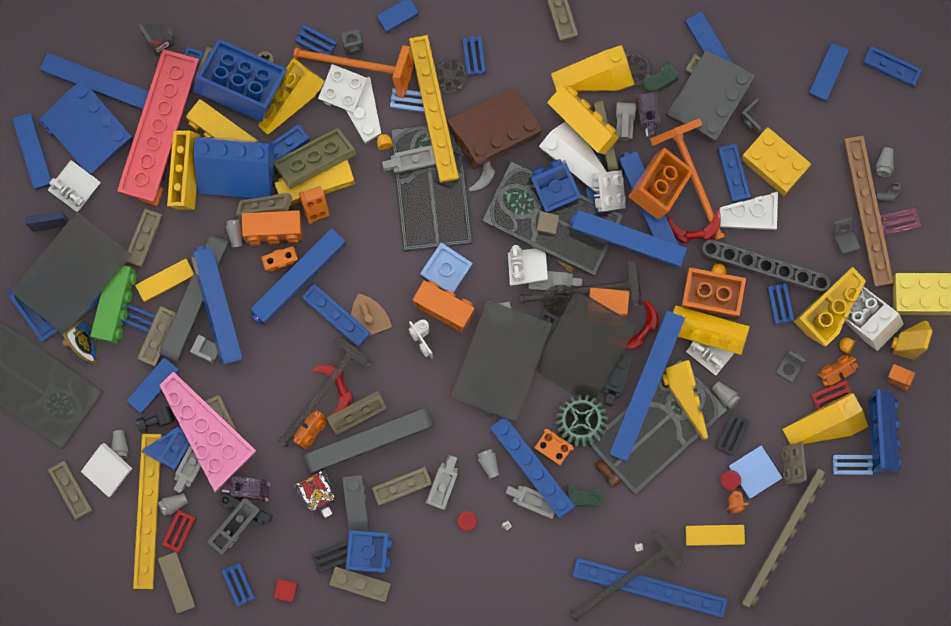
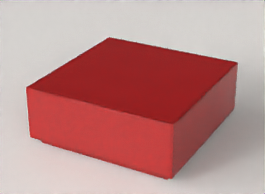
(285, 590)

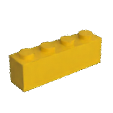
(583, 119)
(214, 123)
(182, 171)
(330, 180)
(712, 330)

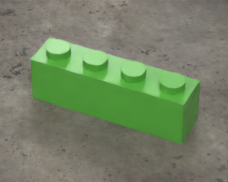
(112, 306)

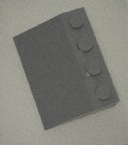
(711, 95)

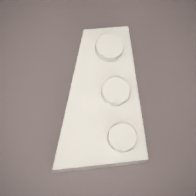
(365, 114)
(751, 214)

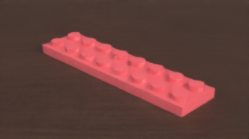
(156, 126)

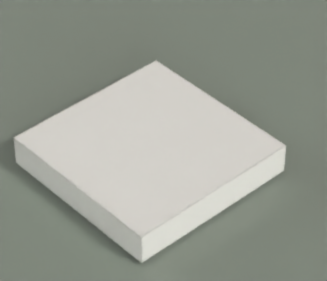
(106, 469)

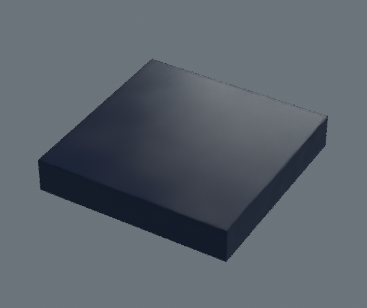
(46, 221)

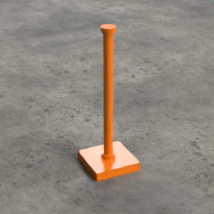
(401, 73)
(677, 135)

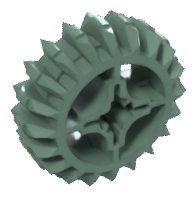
(570, 408)

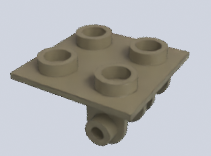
(794, 463)

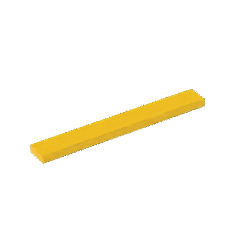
(433, 108)
(147, 517)

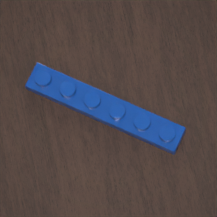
(532, 467)

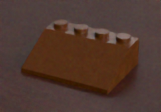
(494, 128)

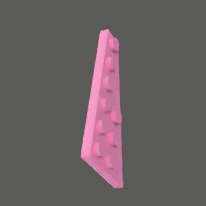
(212, 439)

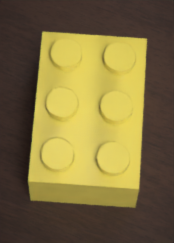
(922, 293)

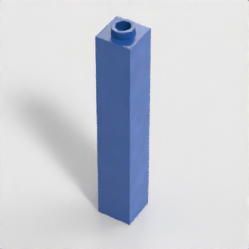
(633, 170)
(628, 239)
(298, 277)
(216, 305)

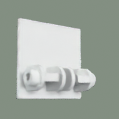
(342, 88)
(73, 186)
(610, 189)
(526, 265)
(417, 332)
(709, 356)

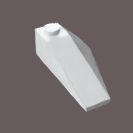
(568, 145)

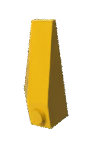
(597, 73)
(295, 91)
(827, 314)
(912, 341)
(681, 385)
(836, 420)

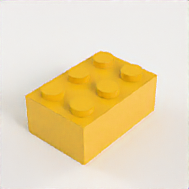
(775, 161)

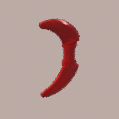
(707, 233)
(651, 324)
(345, 396)

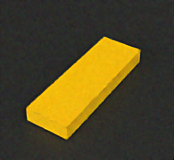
(165, 280)
(714, 535)

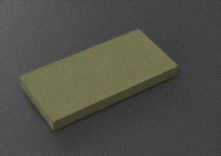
(314, 158)

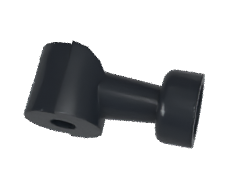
(162, 418)

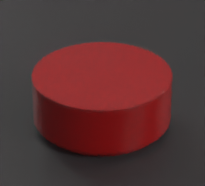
(731, 480)
(466, 521)

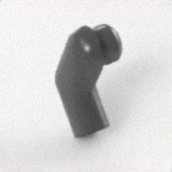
(891, 194)

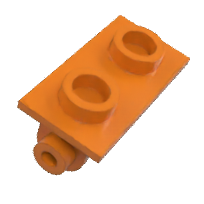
(830, 373)
(305, 437)
(736, 503)

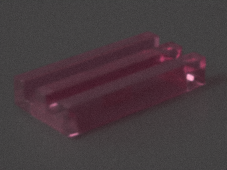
(899, 213)

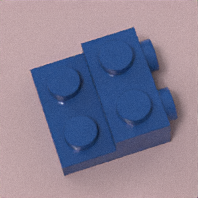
(555, 185)
(368, 551)

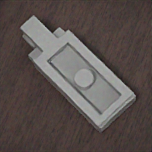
(410, 160)
(556, 278)
(187, 471)
(443, 483)
(530, 500)

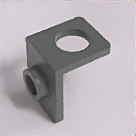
(354, 47)
(748, 121)
(846, 238)
(794, 359)

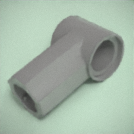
(625, 115)

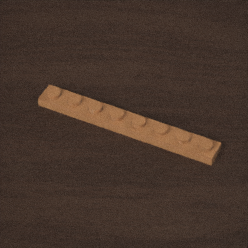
(868, 211)

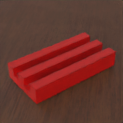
(816, 402)
(186, 516)

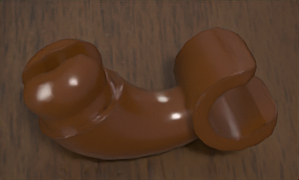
(612, 478)

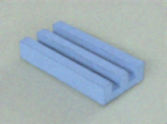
(407, 107)
(852, 472)

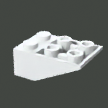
(873, 319)

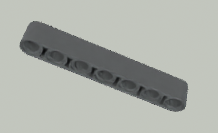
(775, 266)
(190, 307)
(368, 441)

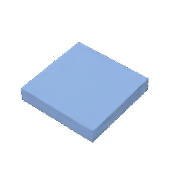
(446, 268)
(756, 472)

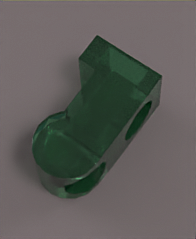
(662, 80)
(585, 498)

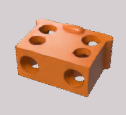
(314, 204)
(279, 259)
(900, 377)
(554, 446)

